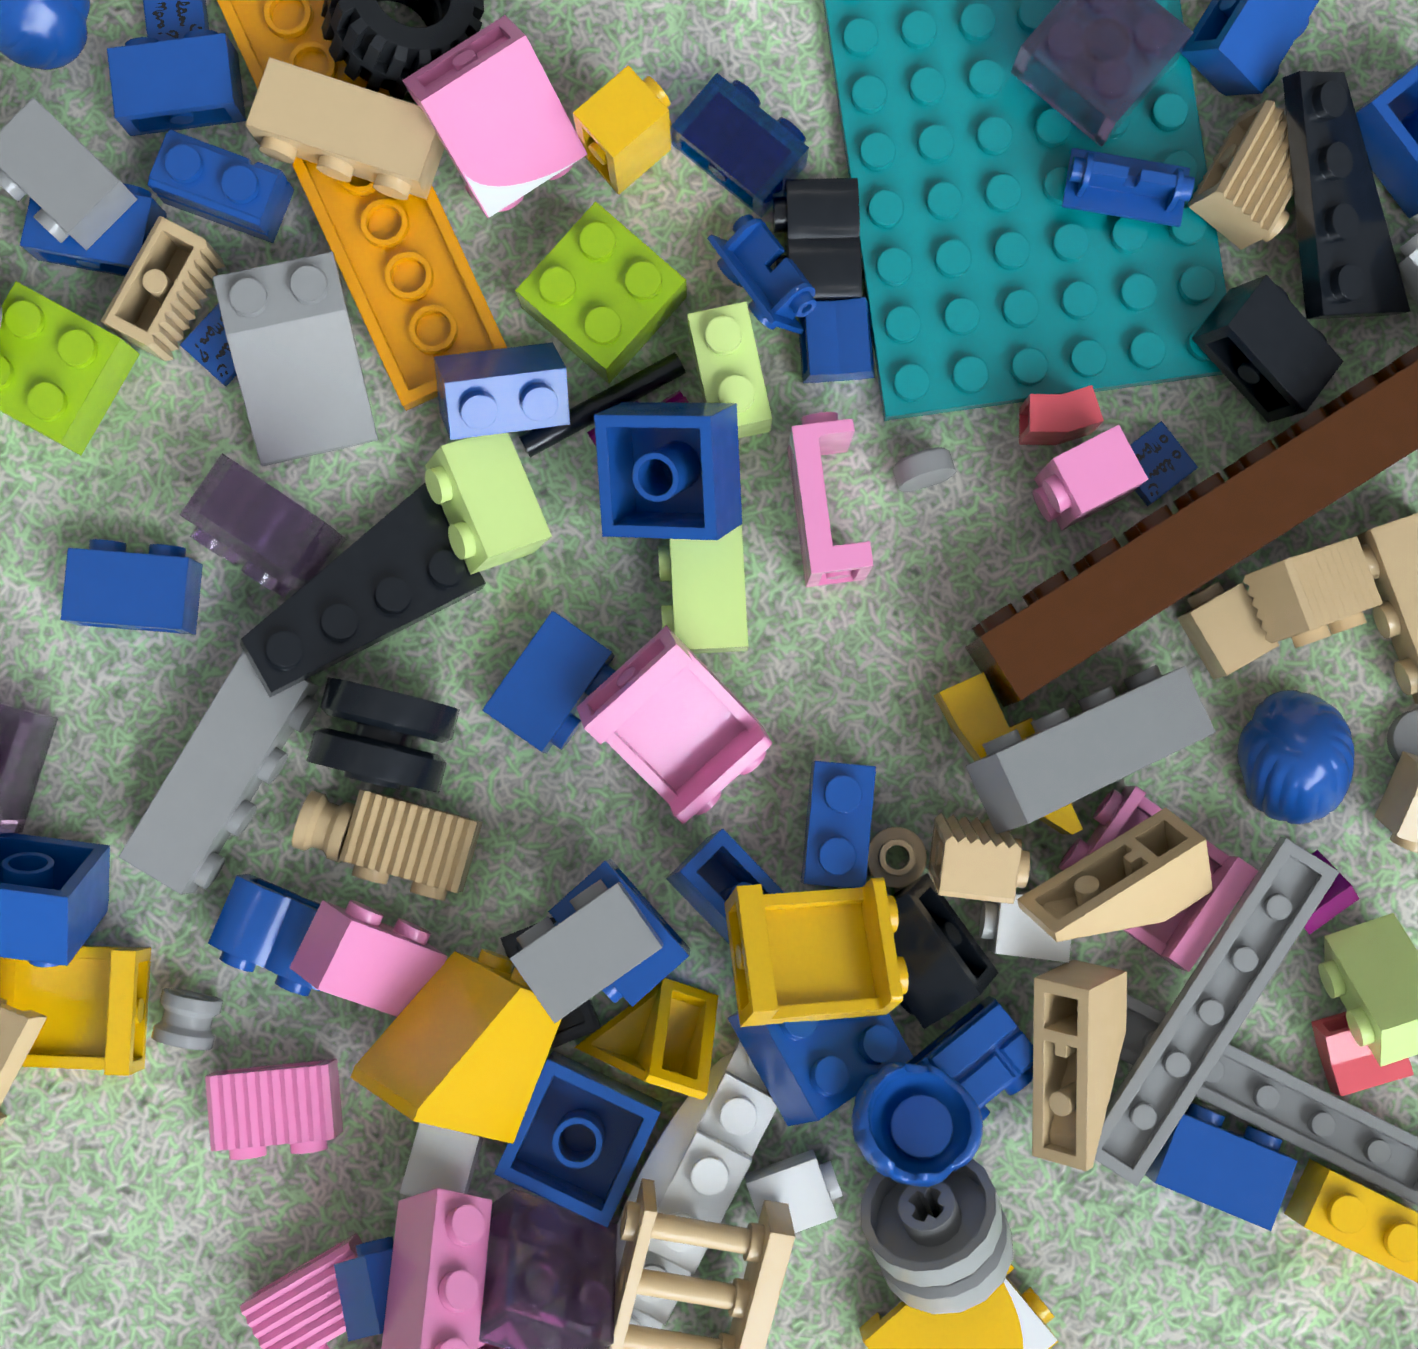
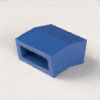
(837, 342)

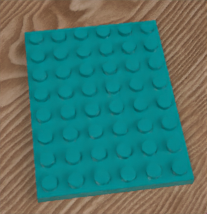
(963, 228)

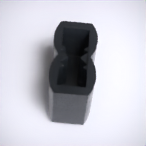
(822, 234)

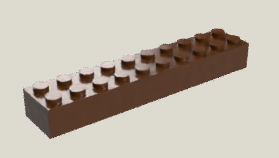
(1210, 533)

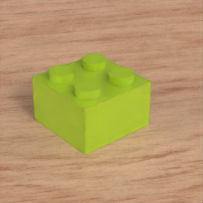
(602, 292)
(58, 368)

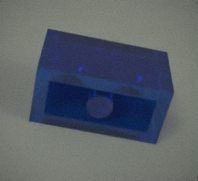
(740, 143)

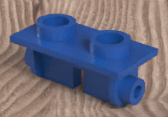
(1127, 187)
(775, 293)

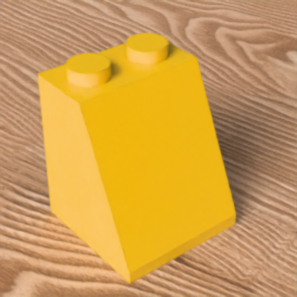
(464, 1049)

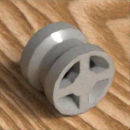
(187, 1019)

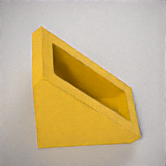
(662, 1038)

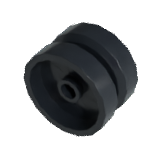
(383, 736)

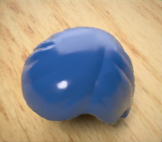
(43, 31)
(1296, 757)
(915, 1123)

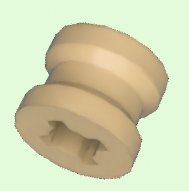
(322, 825)

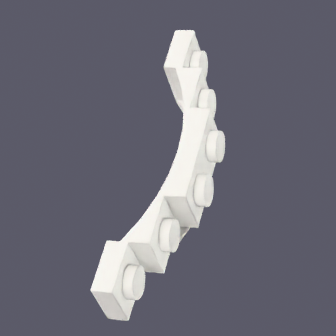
(701, 1167)

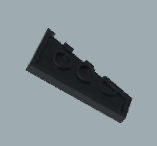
(1339, 215)
(366, 594)

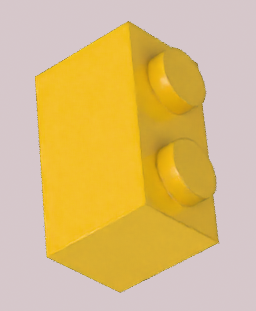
(625, 128)
(1357, 1218)

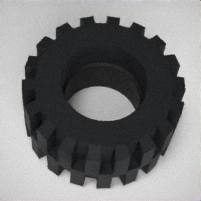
(388, 51)

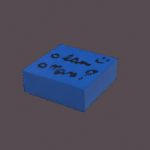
(174, 18)
(210, 347)
(1162, 461)

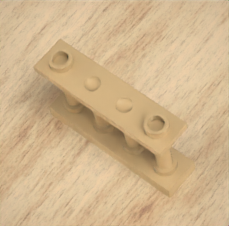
(748, 1300)

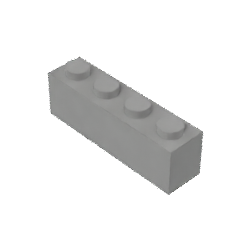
(1089, 750)
(216, 779)

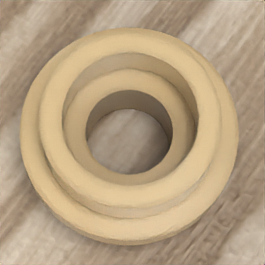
(877, 856)

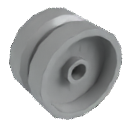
(939, 1242)

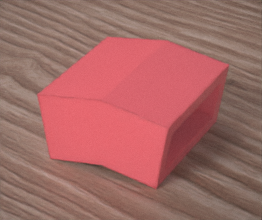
(1058, 417)
(1349, 1065)

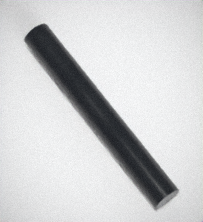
(624, 391)

